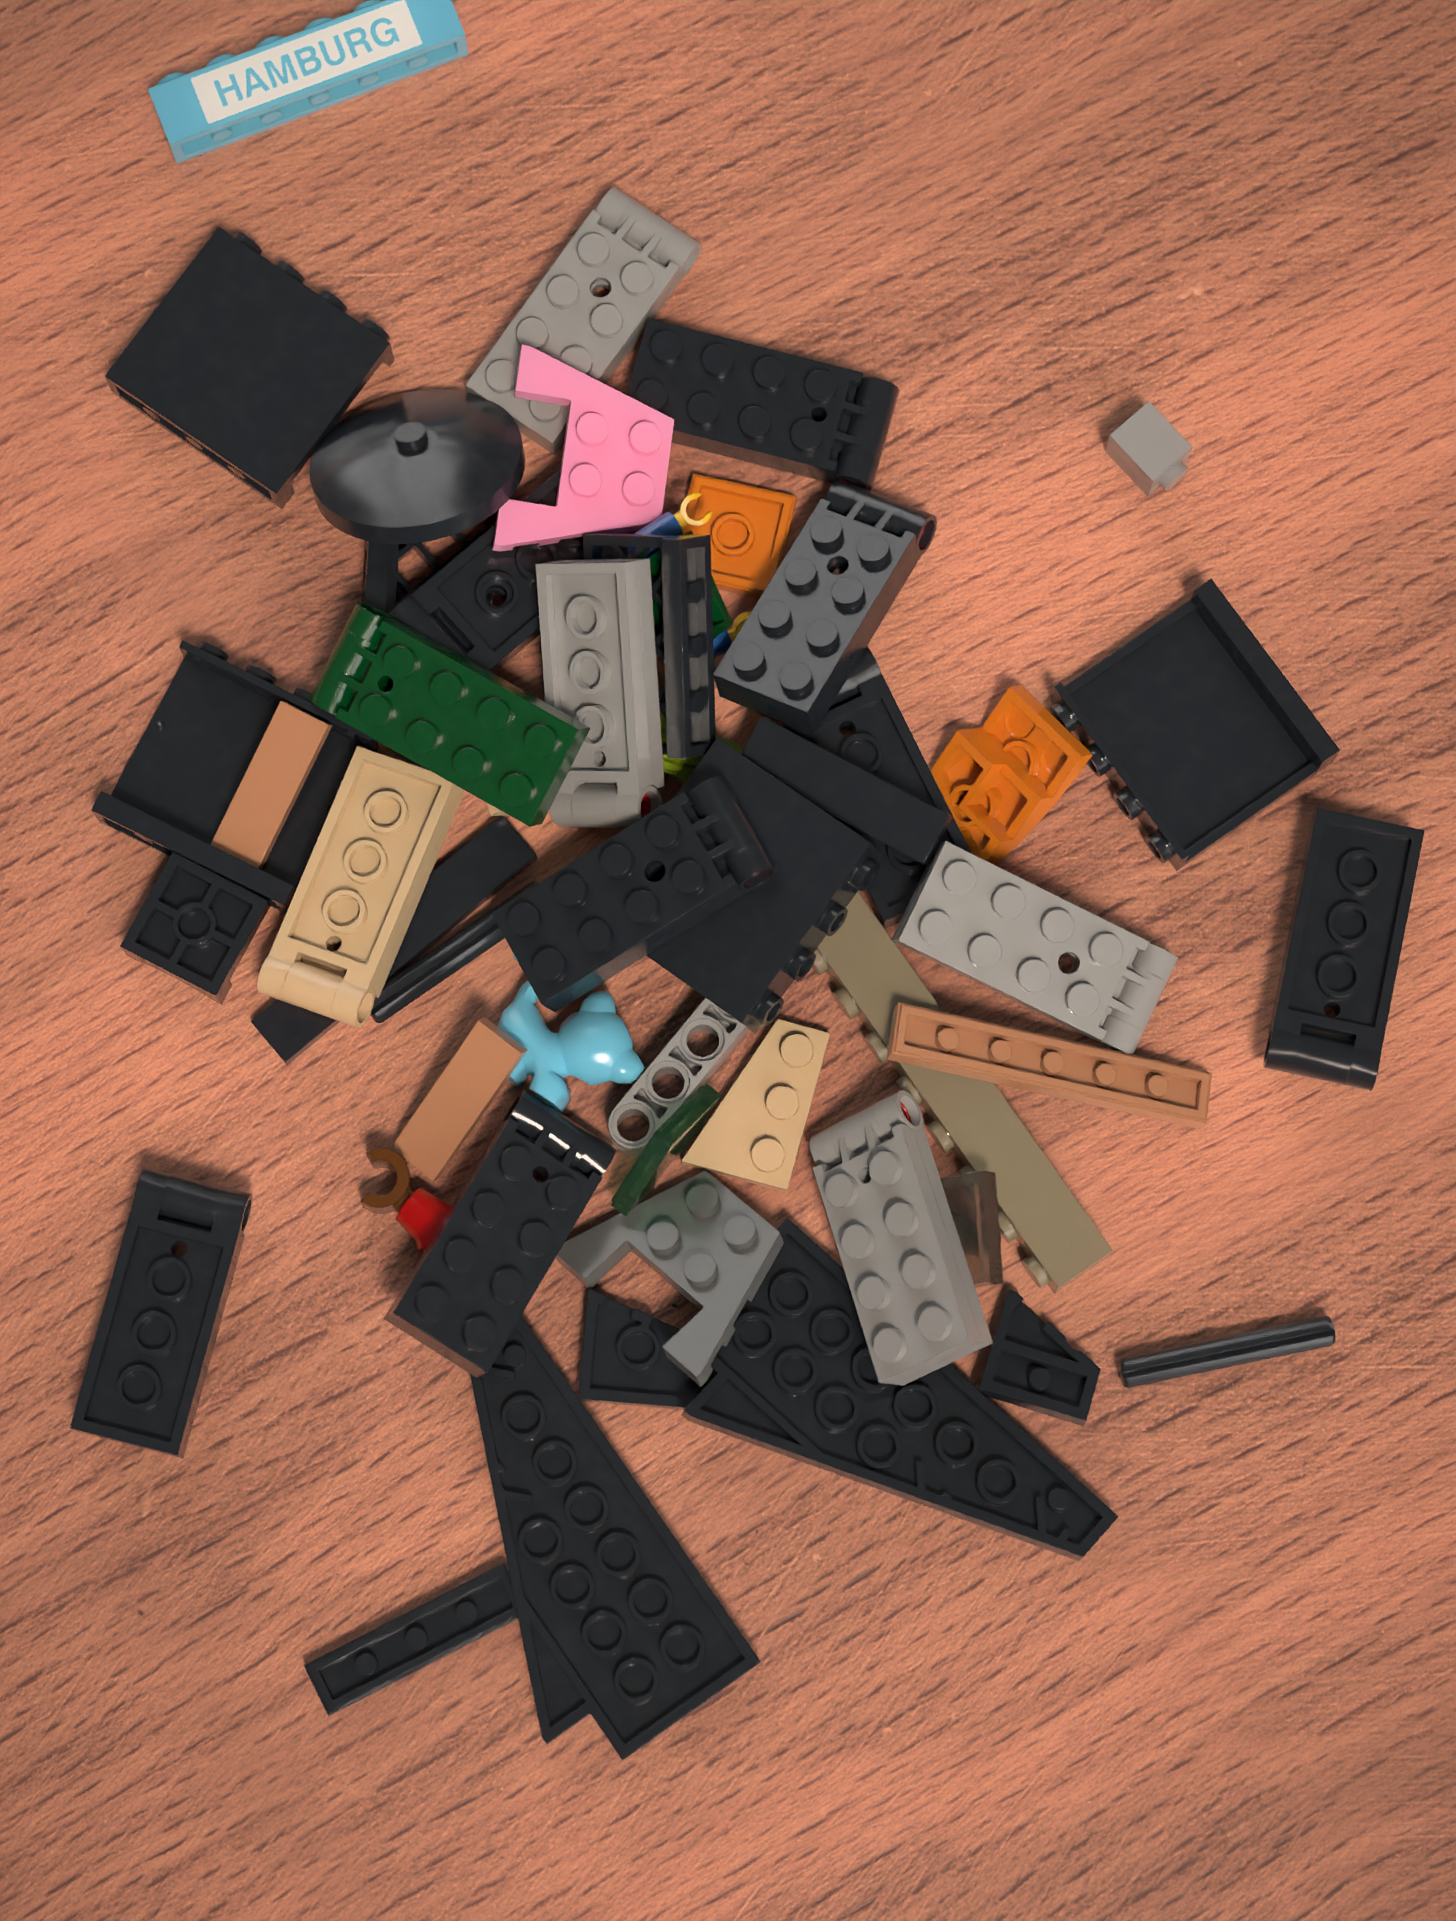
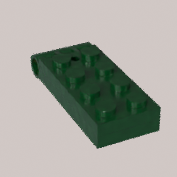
(449, 714)

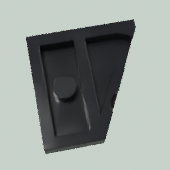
(1037, 1367)

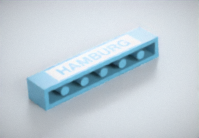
(305, 72)

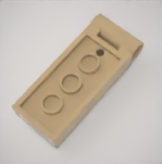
(360, 888)

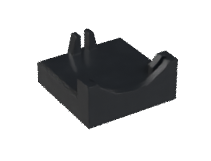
(195, 926)

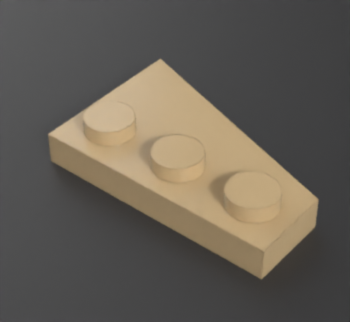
(765, 1111)

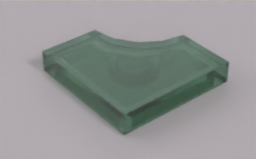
(664, 1147)

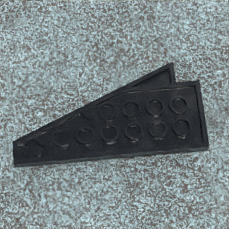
(809, 1390)

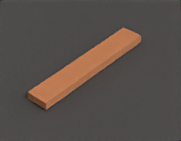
(1049, 1065)

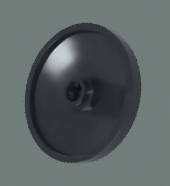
(417, 466)

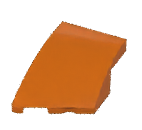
(1007, 773)

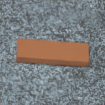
(271, 785)
(459, 1098)

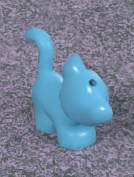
(588, 1046)

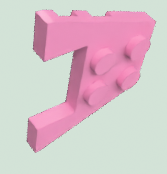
(609, 465)

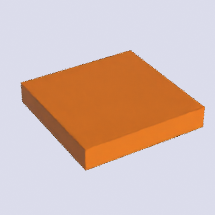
(746, 531)

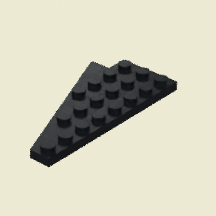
(597, 1579)

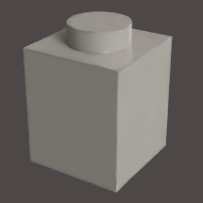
(1149, 450)

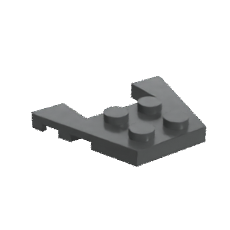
(701, 1245)

